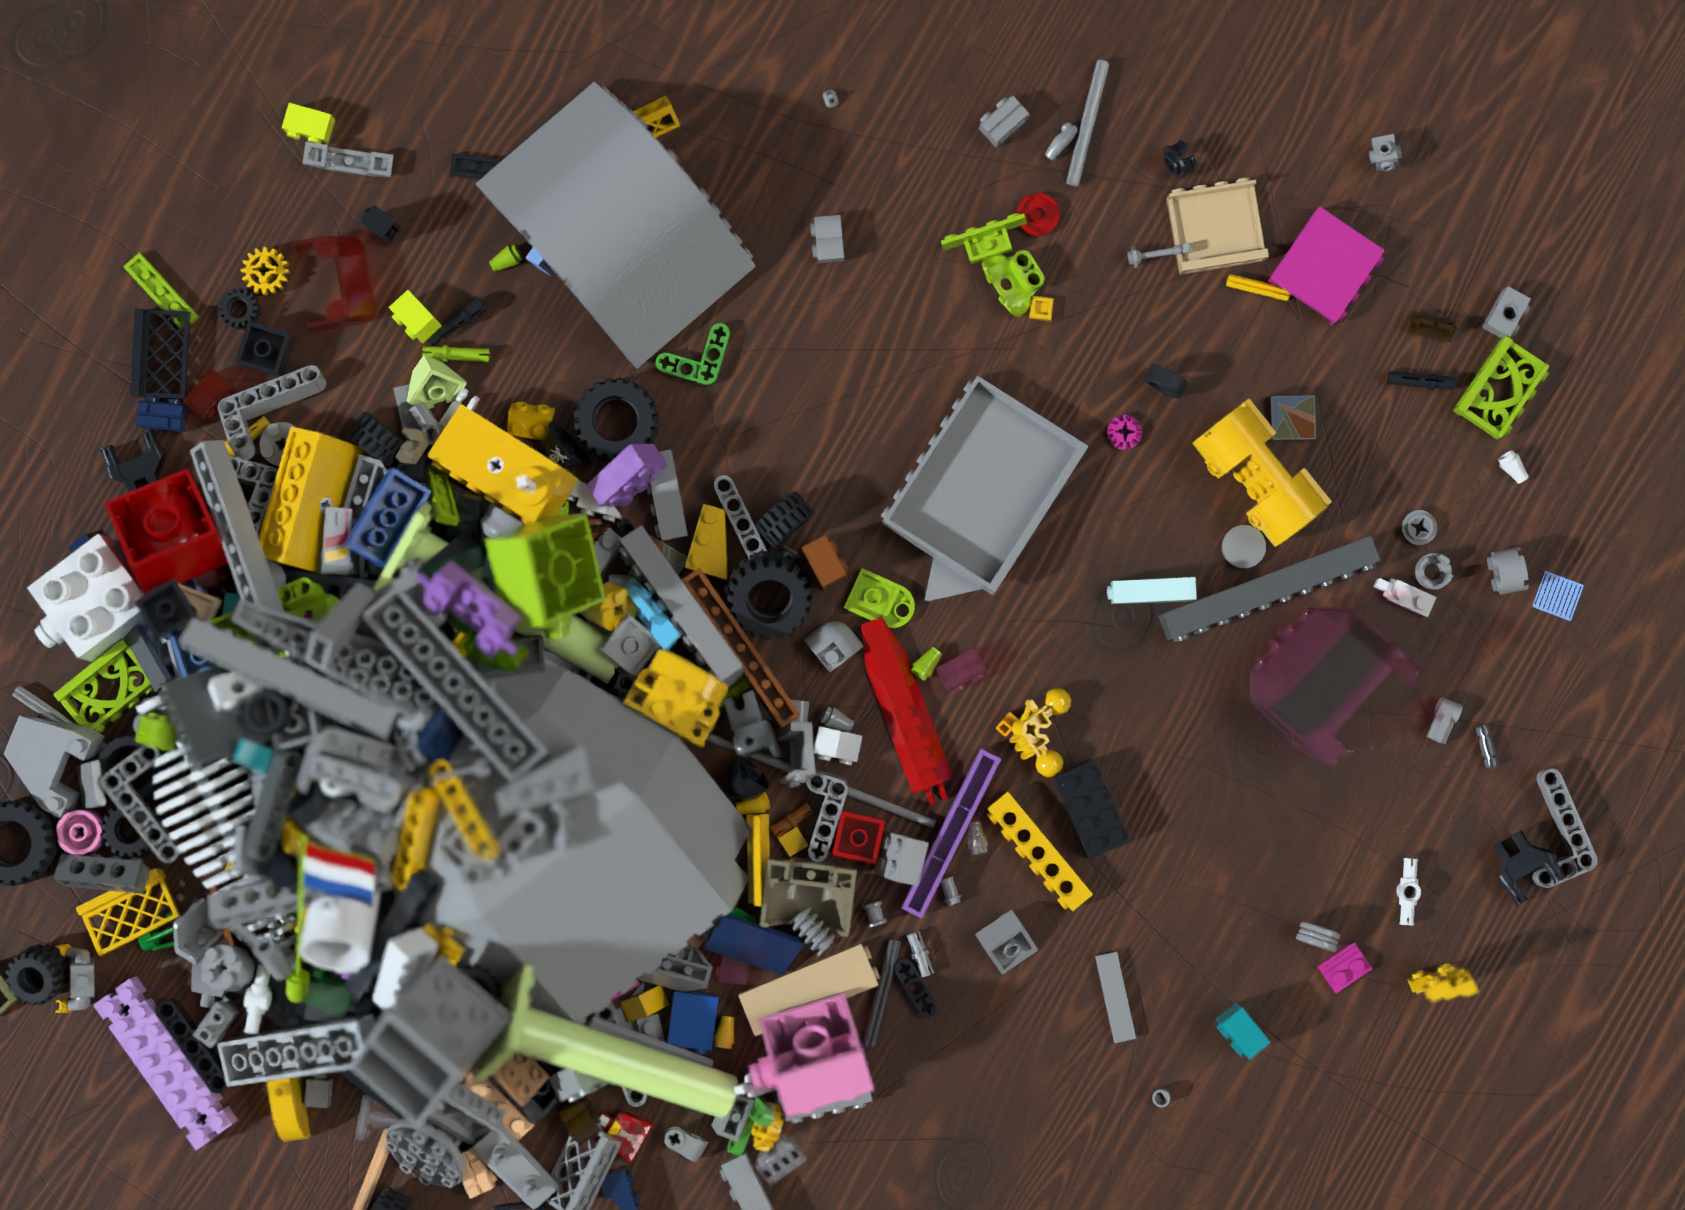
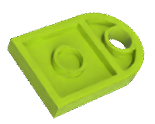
(878, 597)

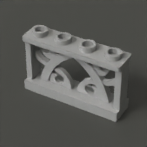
(474, 1120)

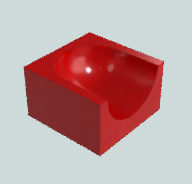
(166, 531)

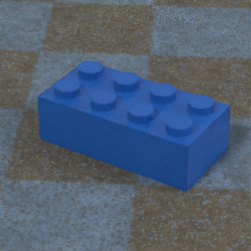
(386, 517)

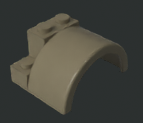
(805, 886)

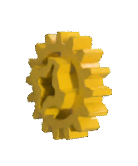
(265, 280)
(765, 1136)

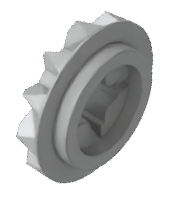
(1428, 523)

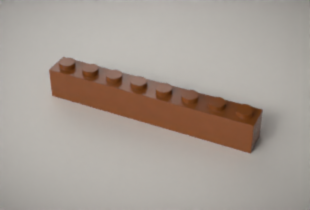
(754, 668)

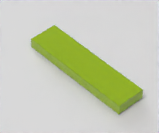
(158, 288)
(441, 496)

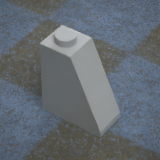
(946, 583)

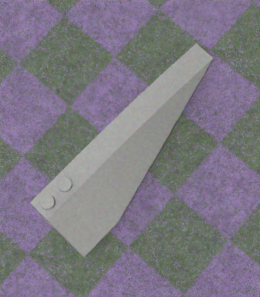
(361, 664)

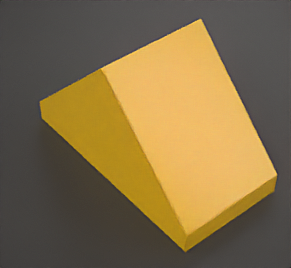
(644, 1003)

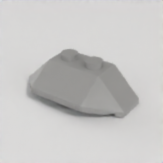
(363, 485)
(681, 972)

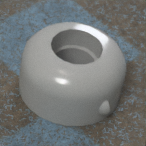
(498, 521)

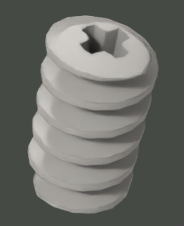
(812, 930)

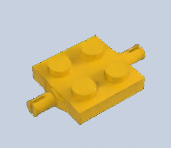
(447, 946)

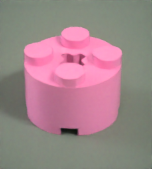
(70, 834)

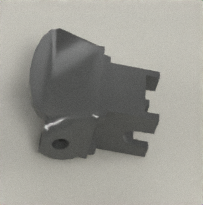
(751, 726)

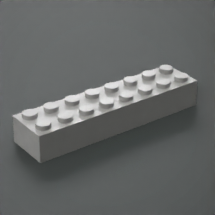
(680, 607)
(294, 1050)

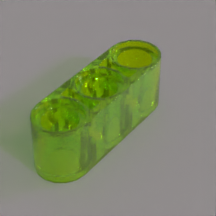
(502, 659)

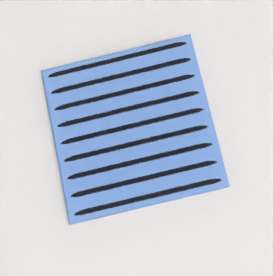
(1558, 595)

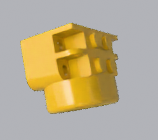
(678, 696)

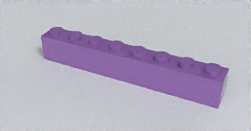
(951, 832)

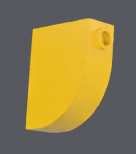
(289, 1108)

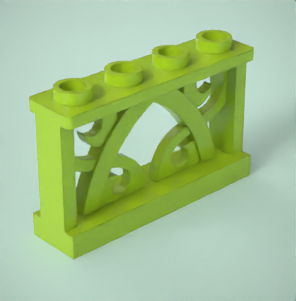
(1472, 396)
(76, 688)

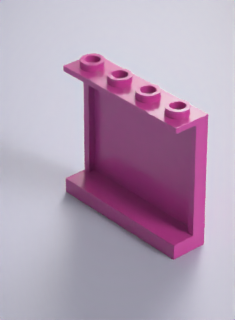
(1327, 265)

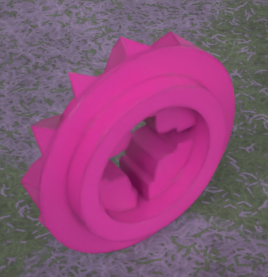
(1117, 439)

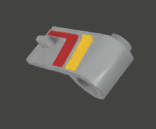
(336, 557)

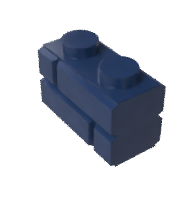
(161, 416)

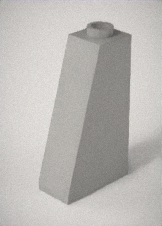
(339, 626)

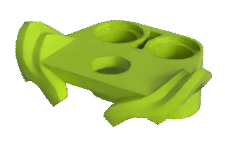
(1017, 299)
(301, 601)

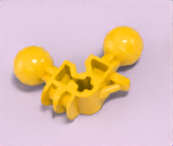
(1027, 735)

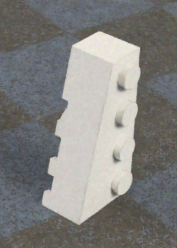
(403, 966)

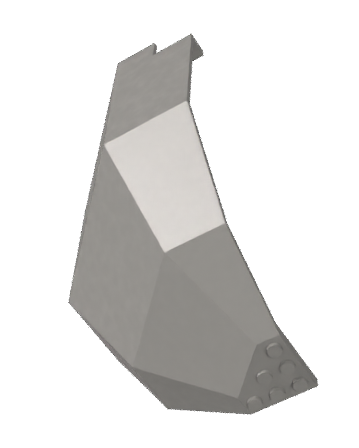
(647, 863)

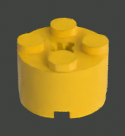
(614, 609)

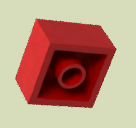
(858, 837)

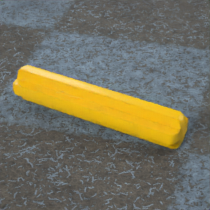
(1257, 287)

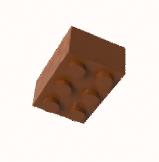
(824, 561)

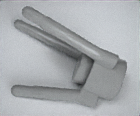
(479, 767)

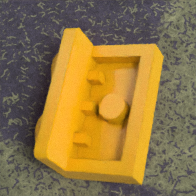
(529, 420)

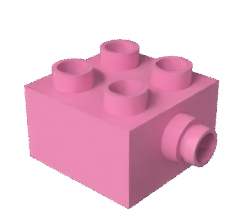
(812, 1056)

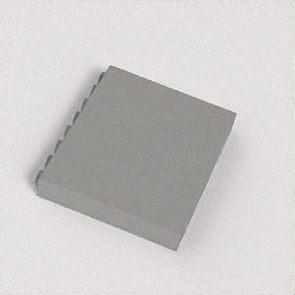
(983, 484)

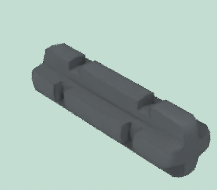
(1487, 746)

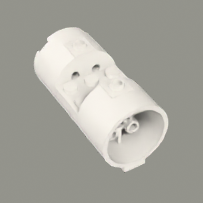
(339, 933)

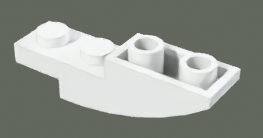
(589, 504)

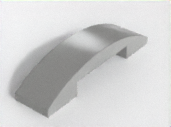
(348, 160)

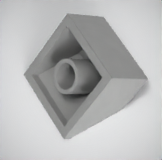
(1006, 942)

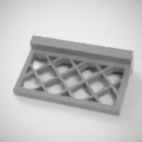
(361, 776)
(590, 1177)

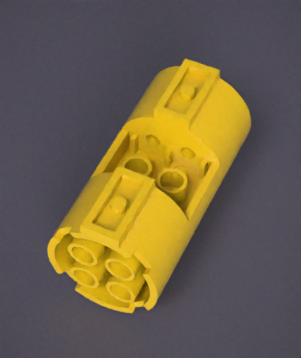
(1283, 500)

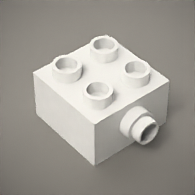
(89, 599)

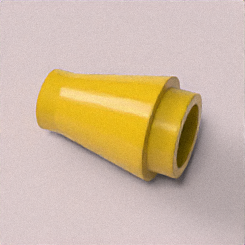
(757, 805)
(725, 1033)

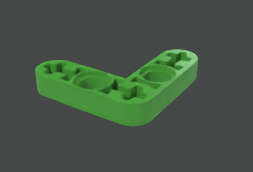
(699, 367)
(762, 1114)

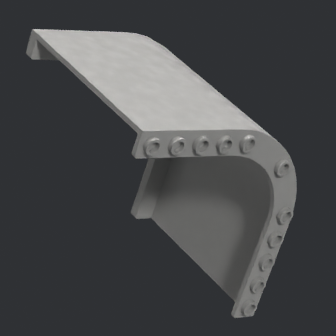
(618, 222)

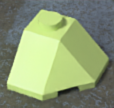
(433, 383)

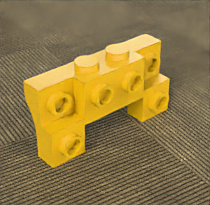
(1444, 983)

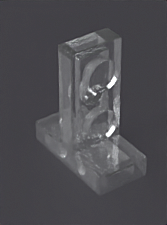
(368, 1116)

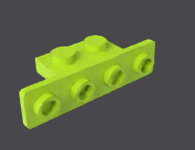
(987, 240)

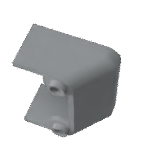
(351, 746)

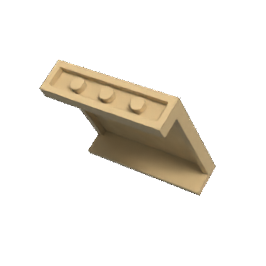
(1219, 224)

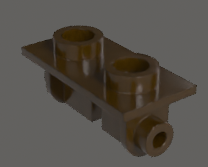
(1432, 326)

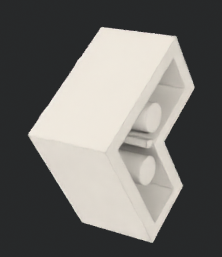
(837, 744)

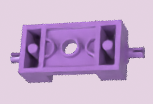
(456, 591)

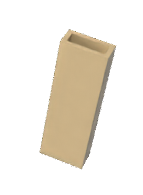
(836, 974)

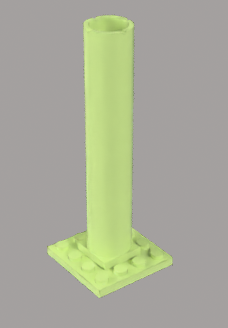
(577, 648)
(602, 1055)

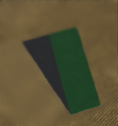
(461, 551)

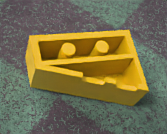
(710, 544)

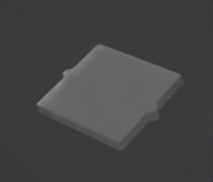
(327, 1003)

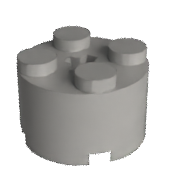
(272, 439)
(1508, 571)
(227, 968)

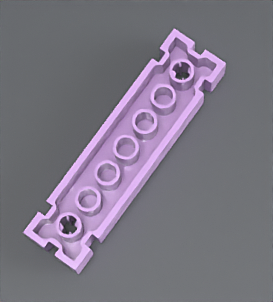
(164, 1063)

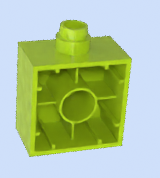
(547, 571)

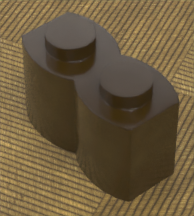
(580, 1119)

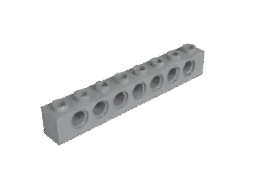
(223, 914)

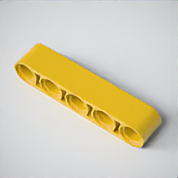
(471, 817)
(416, 834)

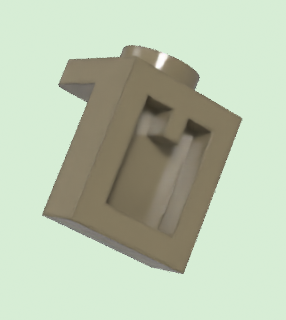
(413, 446)

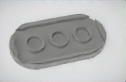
(452, 841)

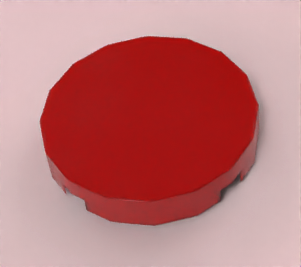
(1040, 213)

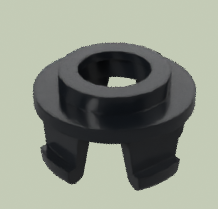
(1174, 164)

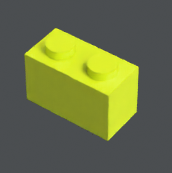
(308, 123)
(414, 316)

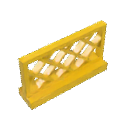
(757, 854)
(112, 898)

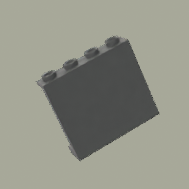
(200, 727)

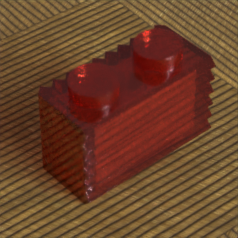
(207, 395)

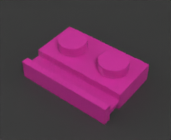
(1344, 967)

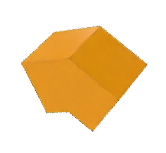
(1006, 724)

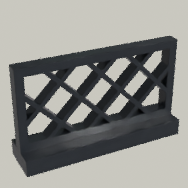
(141, 350)

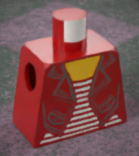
(628, 1129)

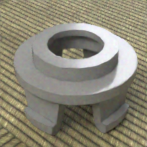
(1445, 571)

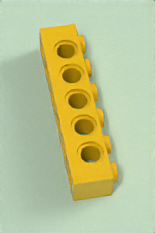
(1079, 892)

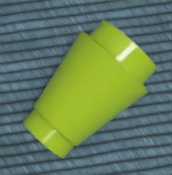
(506, 258)
(926, 664)

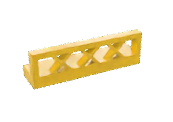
(655, 111)

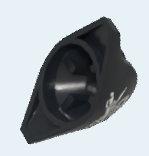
(563, 448)

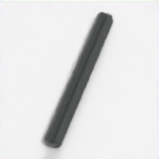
(881, 993)

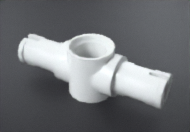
(1408, 904)
(257, 1000)

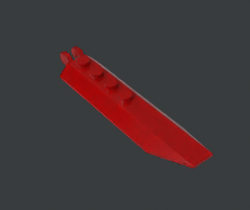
(904, 710)

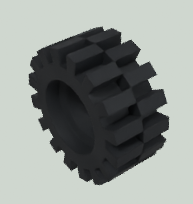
(227, 303)

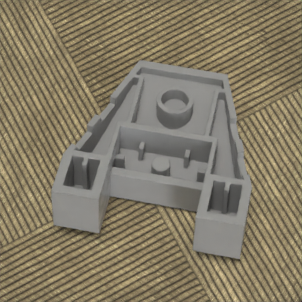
(39, 756)

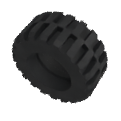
(609, 391)
(771, 621)
(43, 842)

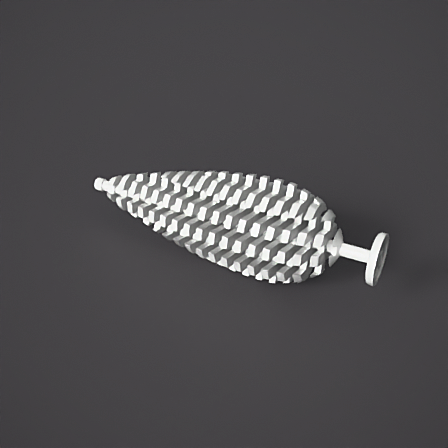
(223, 827)

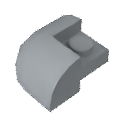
(833, 643)

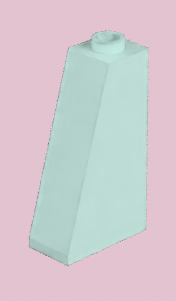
(1152, 591)

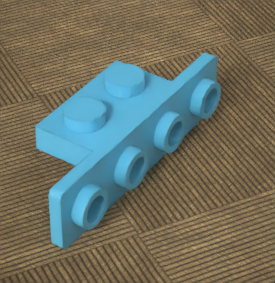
(652, 614)

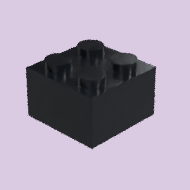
(265, 349)
(166, 610)

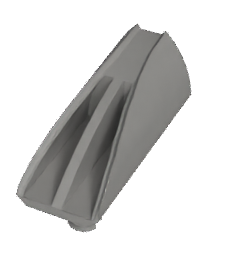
(515, 1166)

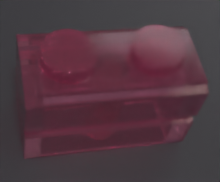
(960, 670)

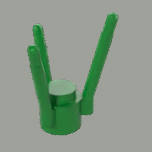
(152, 939)

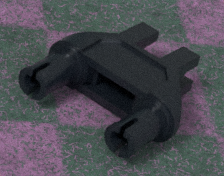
(137, 470)
(1524, 862)

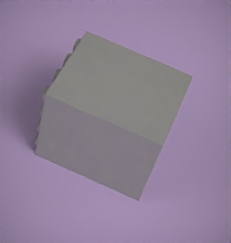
(429, 1041)

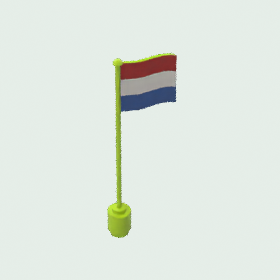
(334, 874)

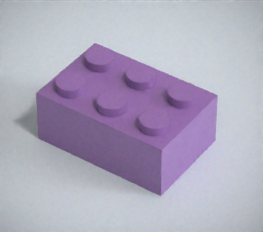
(627, 475)

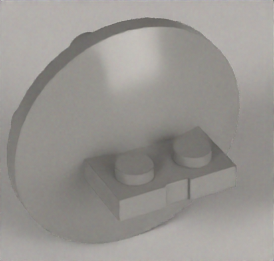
(429, 1150)

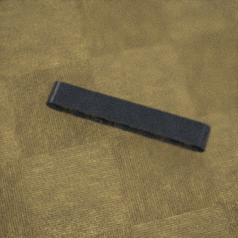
(401, 919)

